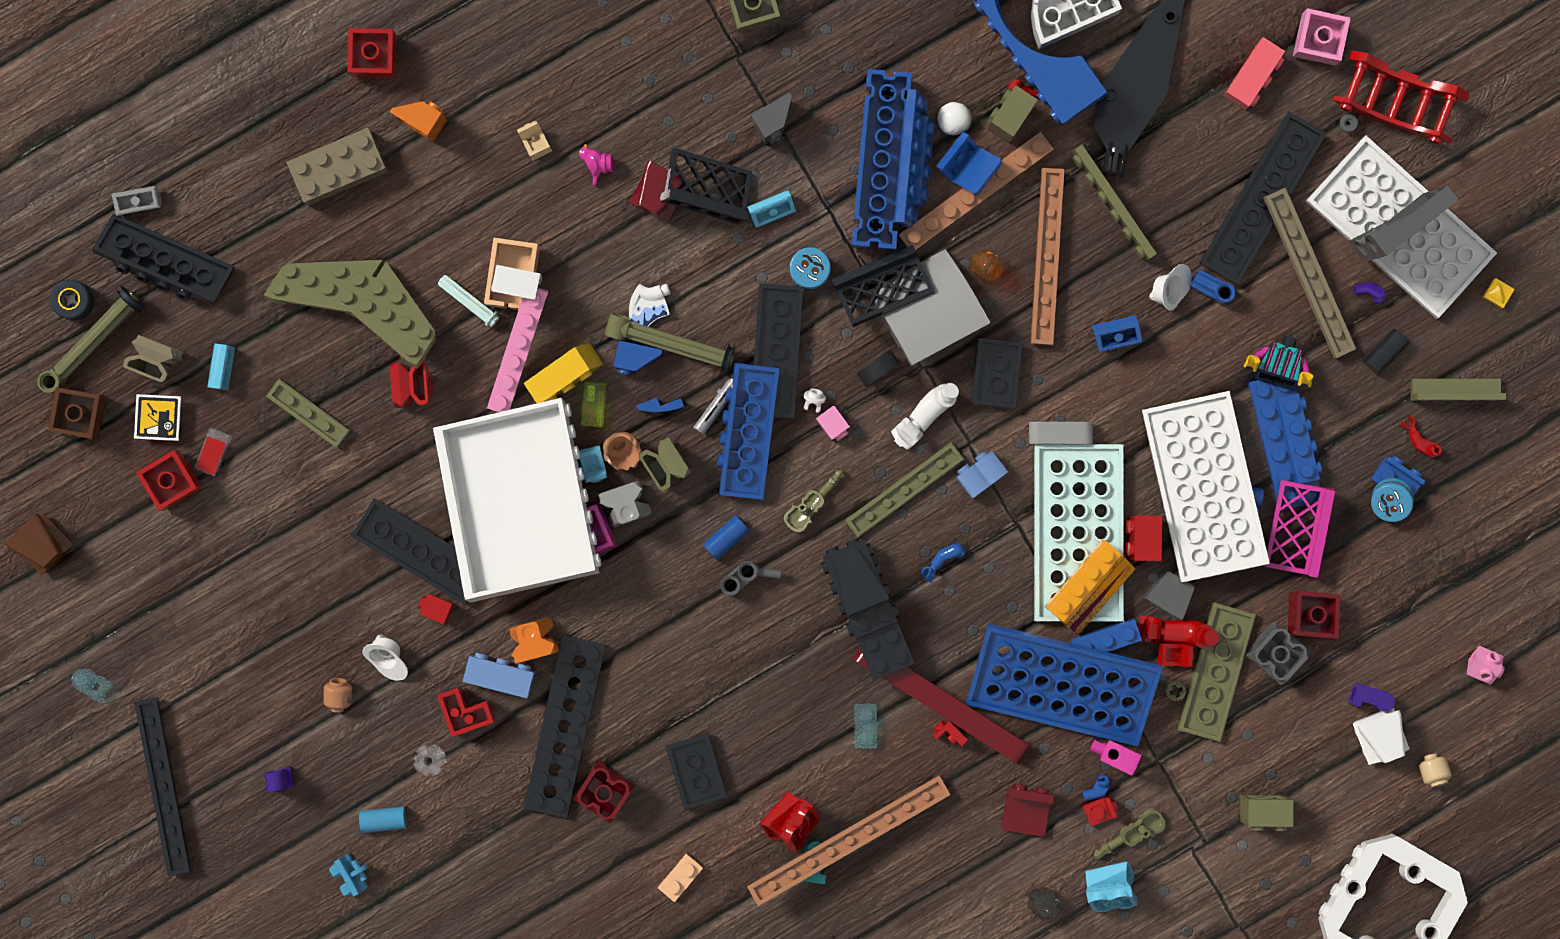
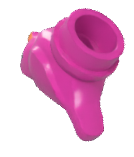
(596, 162)

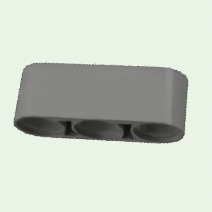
(1060, 432)

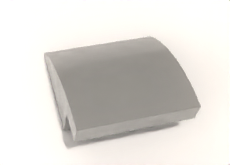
(936, 319)

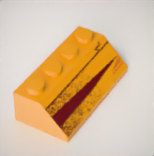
(1090, 587)

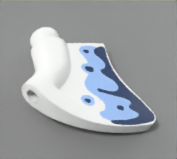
(648, 304)

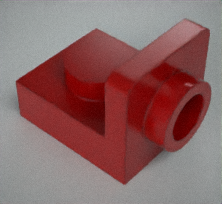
(953, 735)
(1100, 810)

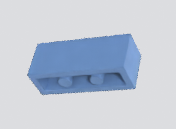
(499, 675)

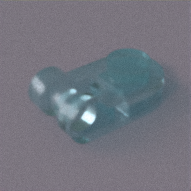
(84, 681)

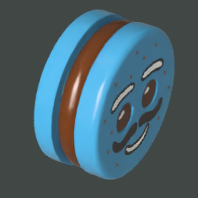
(810, 268)
(1392, 500)

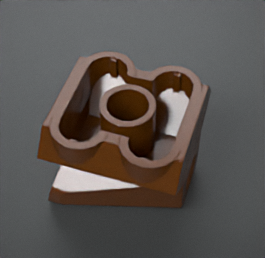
(40, 543)

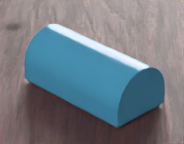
(382, 819)

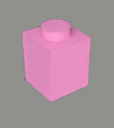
(833, 423)

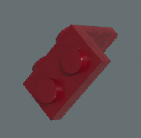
(1026, 810)

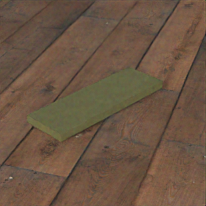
(1217, 673)

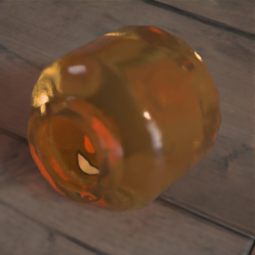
(986, 265)

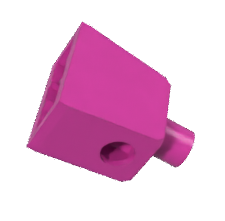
(1127, 758)

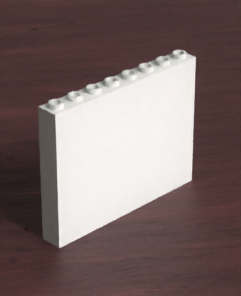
(516, 500)

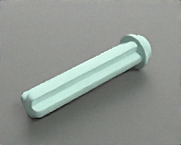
(469, 301)

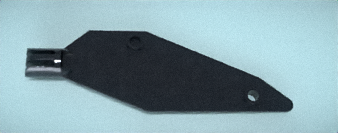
(1138, 84)

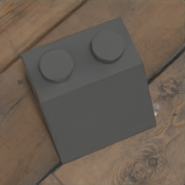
(772, 119)

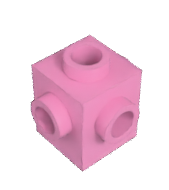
(1485, 665)

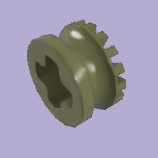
(1181, 693)

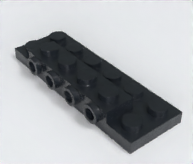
(162, 261)

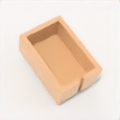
(513, 255)

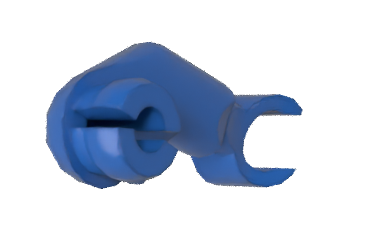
(942, 555)

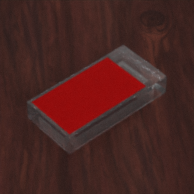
(212, 452)

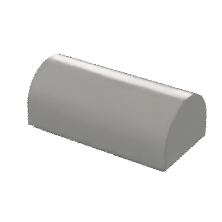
(136, 200)

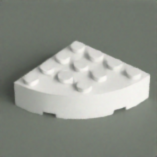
(1061, 18)

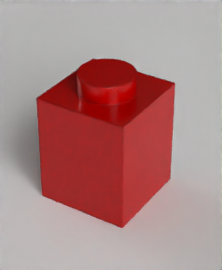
(435, 608)

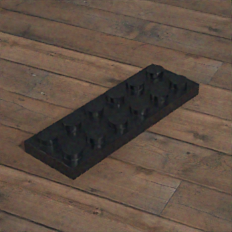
(779, 340)
(411, 548)

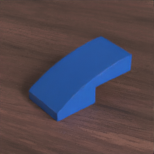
(653, 406)

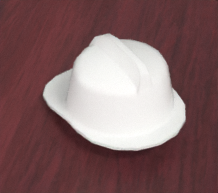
(1172, 288)
(385, 656)

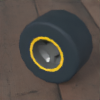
(64, 301)

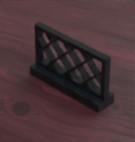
(708, 204)
(876, 273)

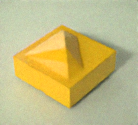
(1498, 293)

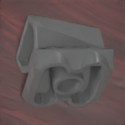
(1278, 653)

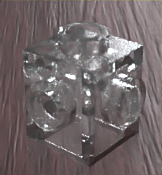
(435, 753)

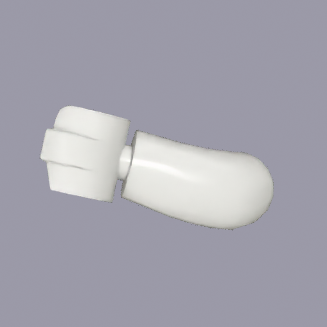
(924, 414)

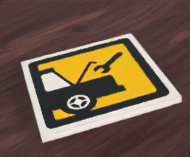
(157, 417)

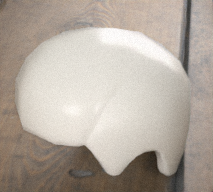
(954, 118)

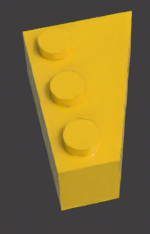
(564, 373)

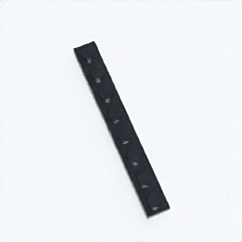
(162, 786)

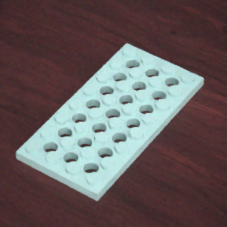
(1044, 521)

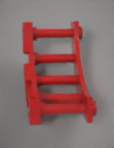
(1404, 81)

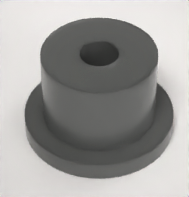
(1351, 120)

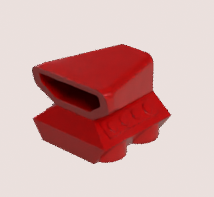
(410, 384)
(790, 821)

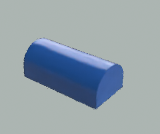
(726, 537)

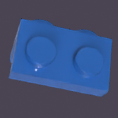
(969, 165)

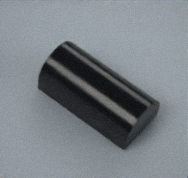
(1386, 351)

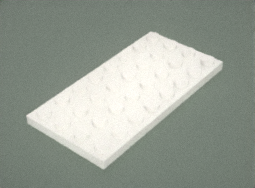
(1370, 191)
(1205, 487)

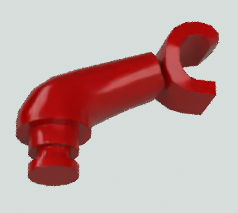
(1177, 631)

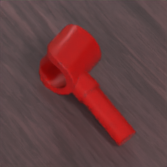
(1018, 83)

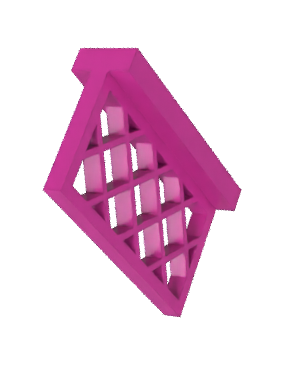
(1319, 530)

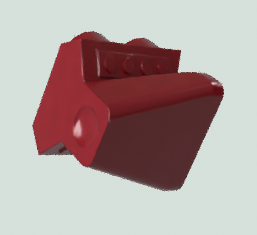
(649, 192)
(603, 792)

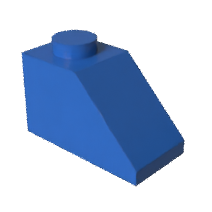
(634, 357)

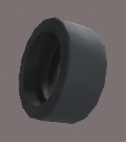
(878, 368)

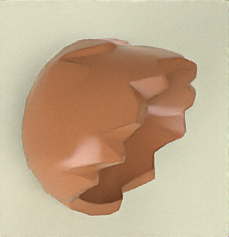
(622, 451)

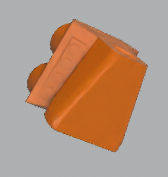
(533, 640)

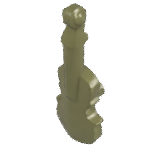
(800, 516)
(1147, 825)

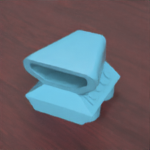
(1111, 887)

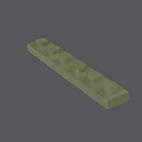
(1118, 210)

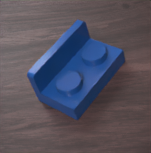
(1394, 468)

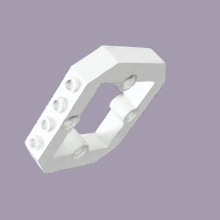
(1360, 868)

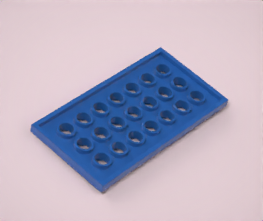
(1063, 652)

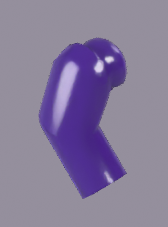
(1371, 288)

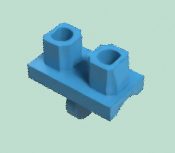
(351, 873)

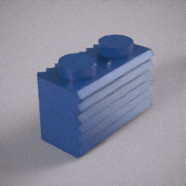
(1117, 333)

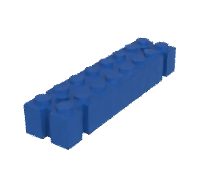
(880, 160)

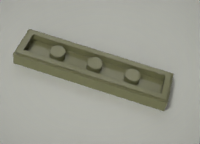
(308, 413)

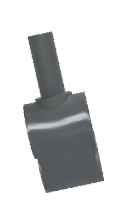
(743, 581)

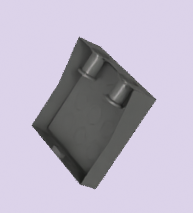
(1390, 235)

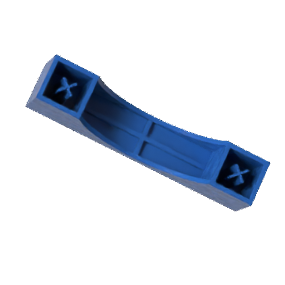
(1063, 83)

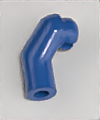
(1099, 790)

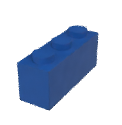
(1110, 637)

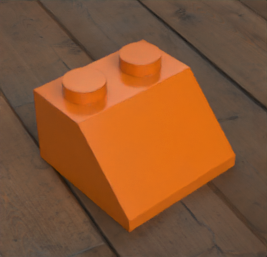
(422, 118)

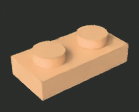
(680, 877)

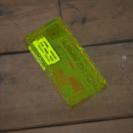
(593, 404)

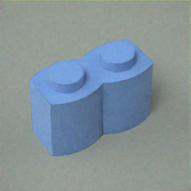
(981, 474)

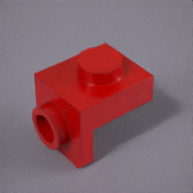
(1175, 654)

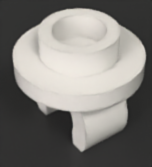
(814, 396)

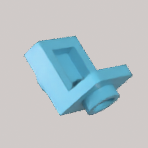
(593, 464)

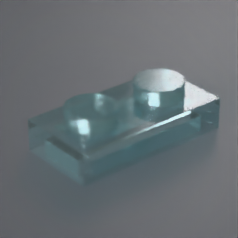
(865, 725)

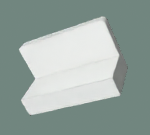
(516, 282)

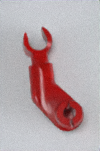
(1419, 443)

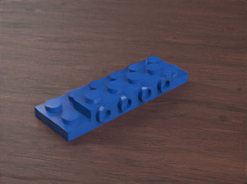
(914, 159)
(747, 430)
(1286, 440)

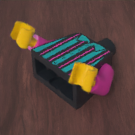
(1281, 364)

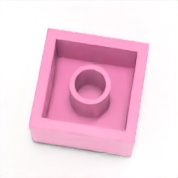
(1321, 37)

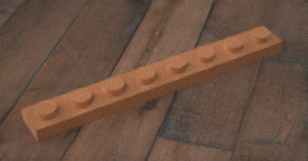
(964, 201)
(1047, 256)

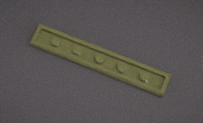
(904, 489)

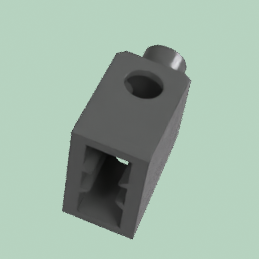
(1170, 594)

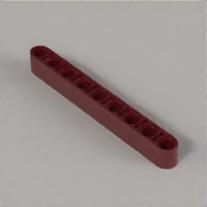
(955, 711)

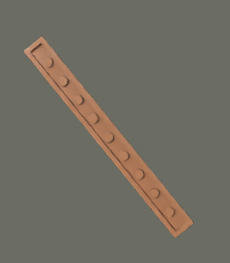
(848, 840)

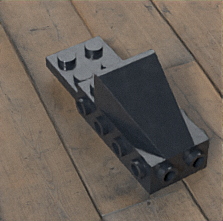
(867, 607)

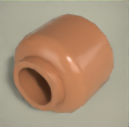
(337, 694)

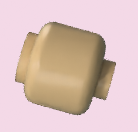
(1435, 770)

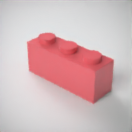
(1255, 74)

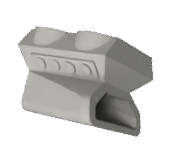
(625, 504)

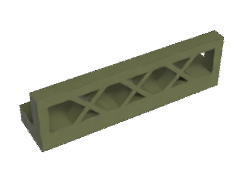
(1456, 390)

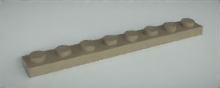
(1309, 273)

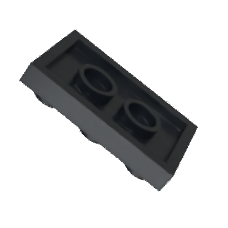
(996, 373)
(696, 771)

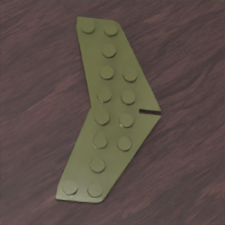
(353, 289)

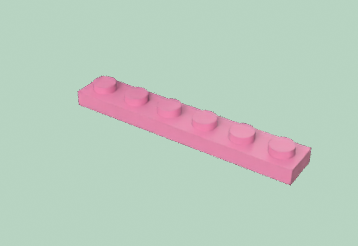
(517, 352)

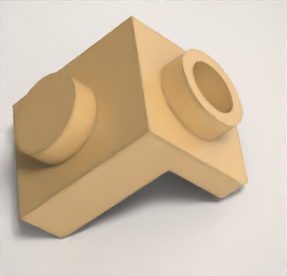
(534, 140)

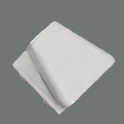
(1381, 736)

